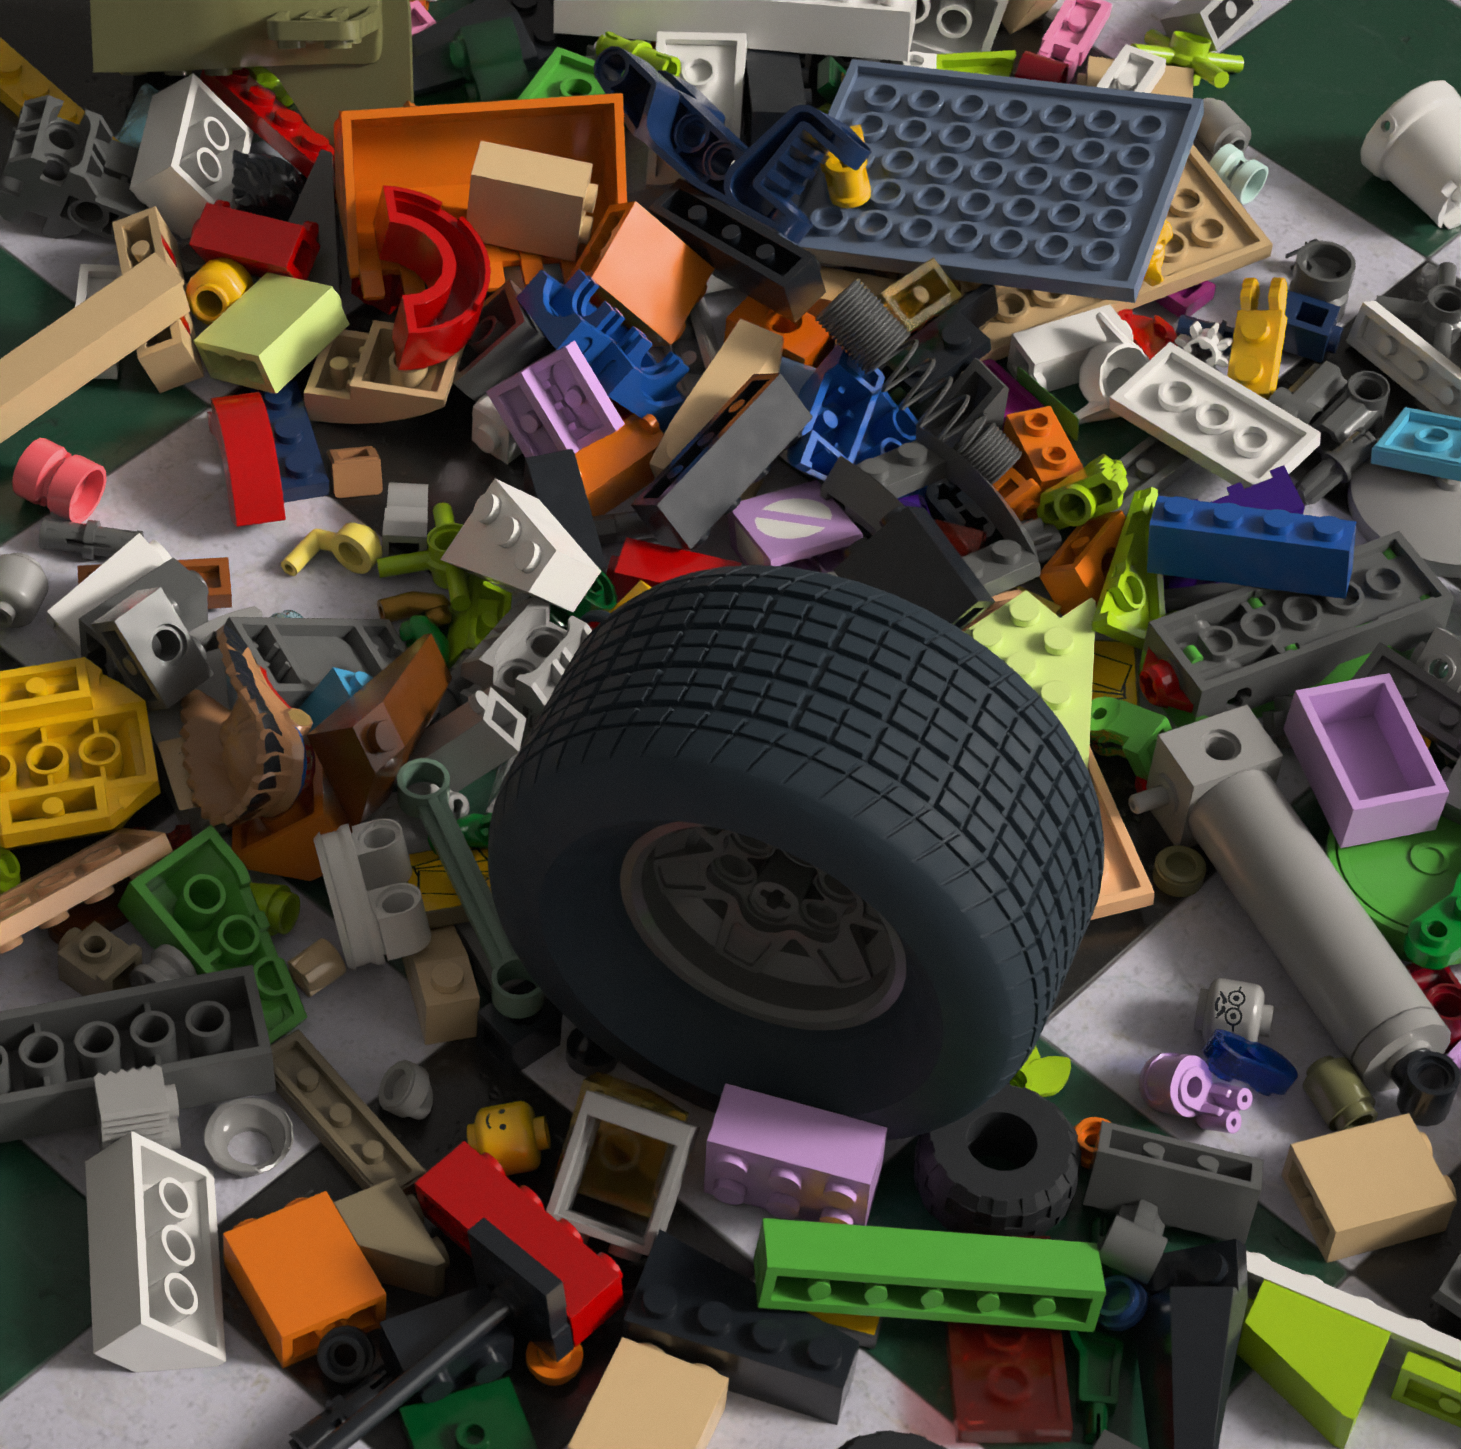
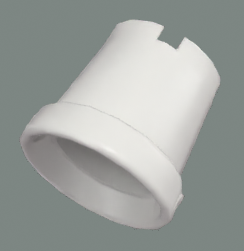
(1421, 150)

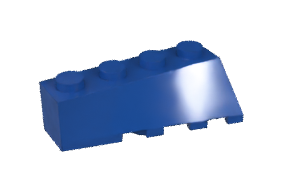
(1251, 546)

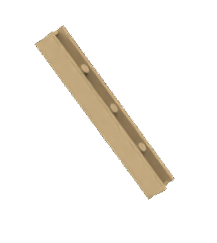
(88, 341)

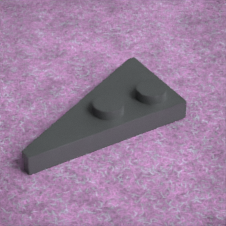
(319, 206)

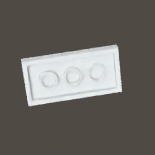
(717, 69)
(1213, 418)

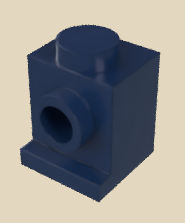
(1311, 327)

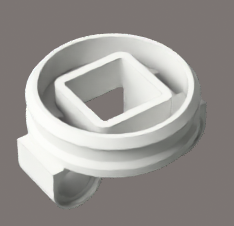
(370, 893)

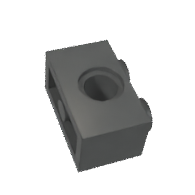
(128, 638)

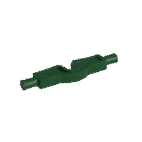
(1096, 1360)

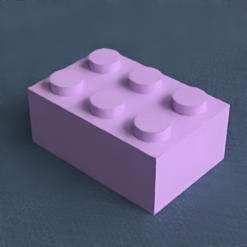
(1365, 760)
(793, 1158)

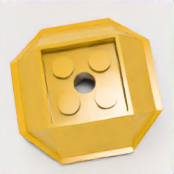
(70, 754)

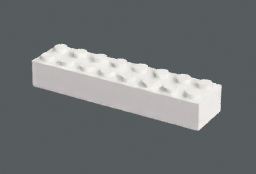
(801, 26)

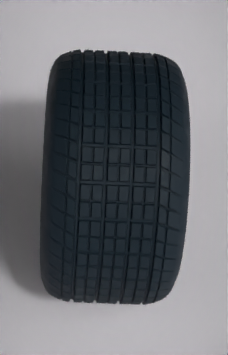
(798, 848)

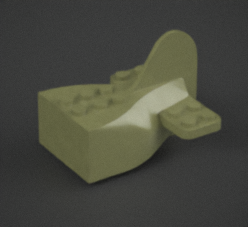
(320, 50)

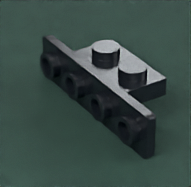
(950, 340)

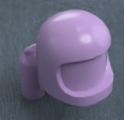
(1185, 1088)

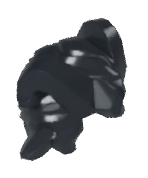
(266, 185)

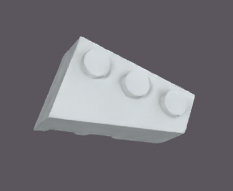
(523, 548)

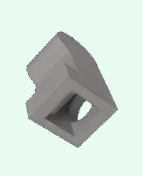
(405, 516)

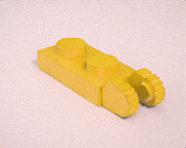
(1259, 337)

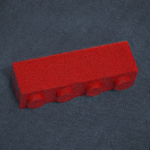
(475, 1187)

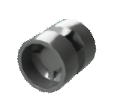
(1324, 273)

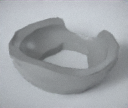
(246, 1116)

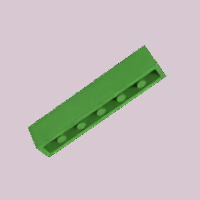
(928, 1275)

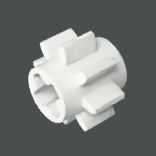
(1206, 339)

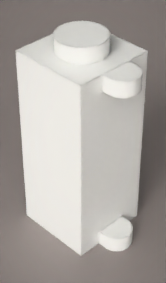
(1058, 348)
(113, 576)

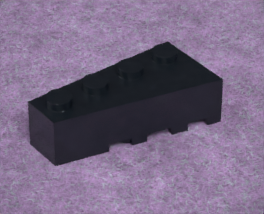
(713, 1318)

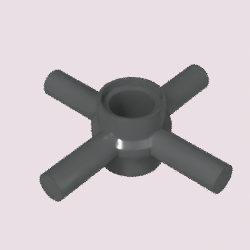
(1438, 313)

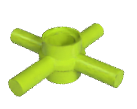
(1192, 51)
(443, 573)

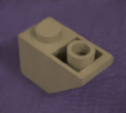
(394, 1238)

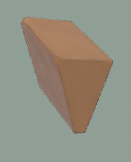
(355, 471)

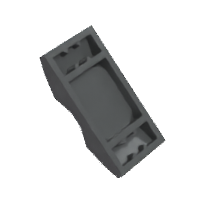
(304, 650)

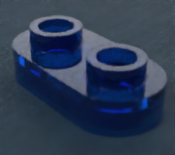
(1249, 1062)

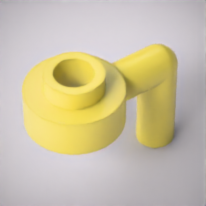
(353, 546)

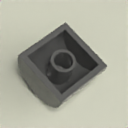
(501, 343)

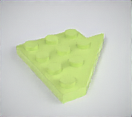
(1049, 655)

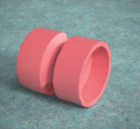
(58, 480)

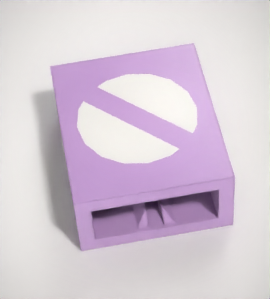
(792, 529)

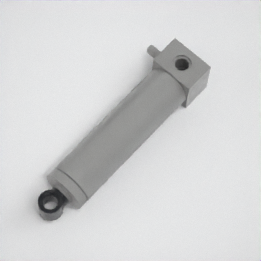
(1220, 791)

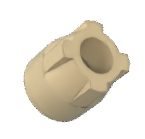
(316, 967)

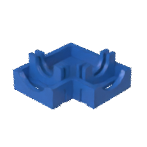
(611, 349)

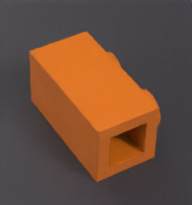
(1044, 446)

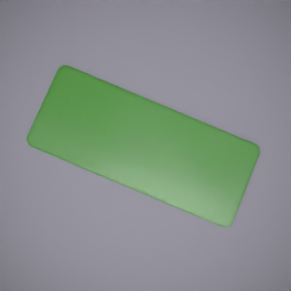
(1067, 419)

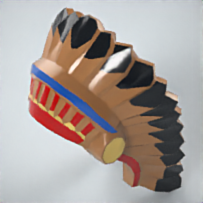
(245, 757)

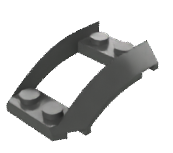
(876, 483)

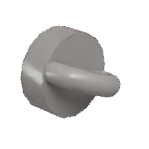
(406, 1091)

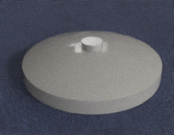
(1415, 504)

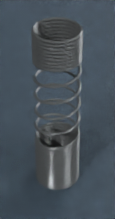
(874, 337)

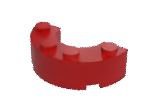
(451, 262)

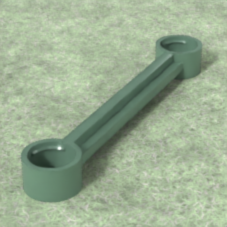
(467, 883)

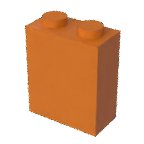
(644, 272)
(303, 1276)

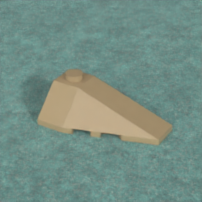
(744, 353)

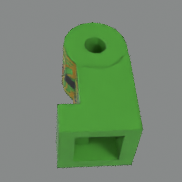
(1126, 732)

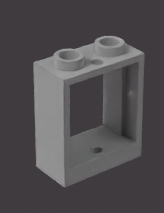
(600, 1107)

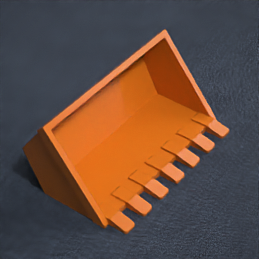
(435, 154)

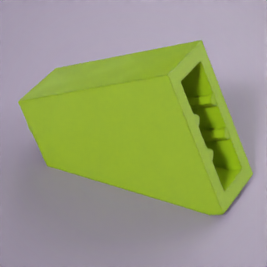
(1312, 1357)

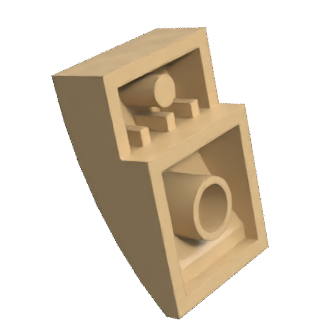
(360, 381)

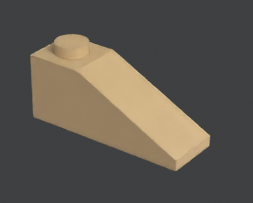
(443, 988)

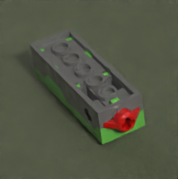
(1278, 641)

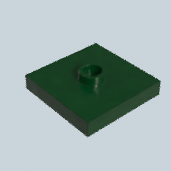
(469, 1419)

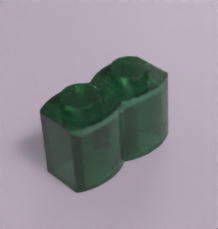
(490, 61)

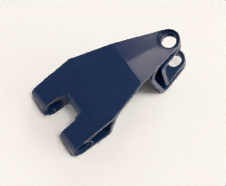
(694, 141)

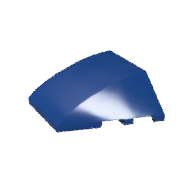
(848, 419)

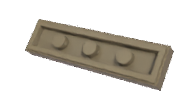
(340, 1116)

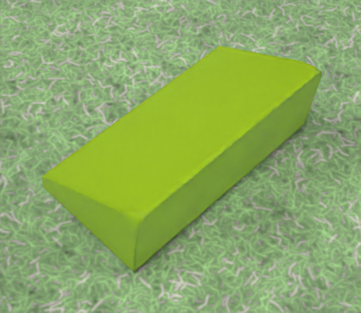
(472, 625)

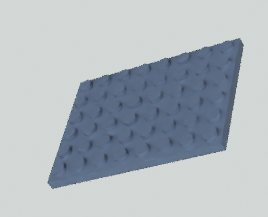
(1004, 179)

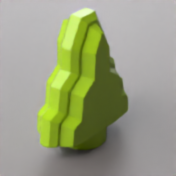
(1084, 494)

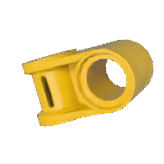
(845, 185)

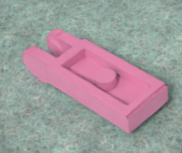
(1075, 31)

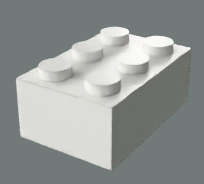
(188, 153)

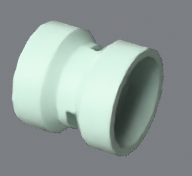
(1241, 176)

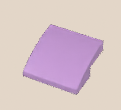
(555, 404)

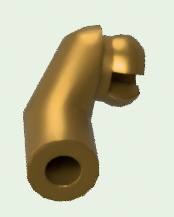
(416, 603)

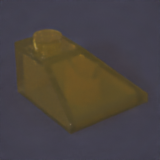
(623, 1163)

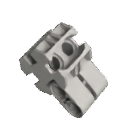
(524, 658)

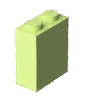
(271, 332)

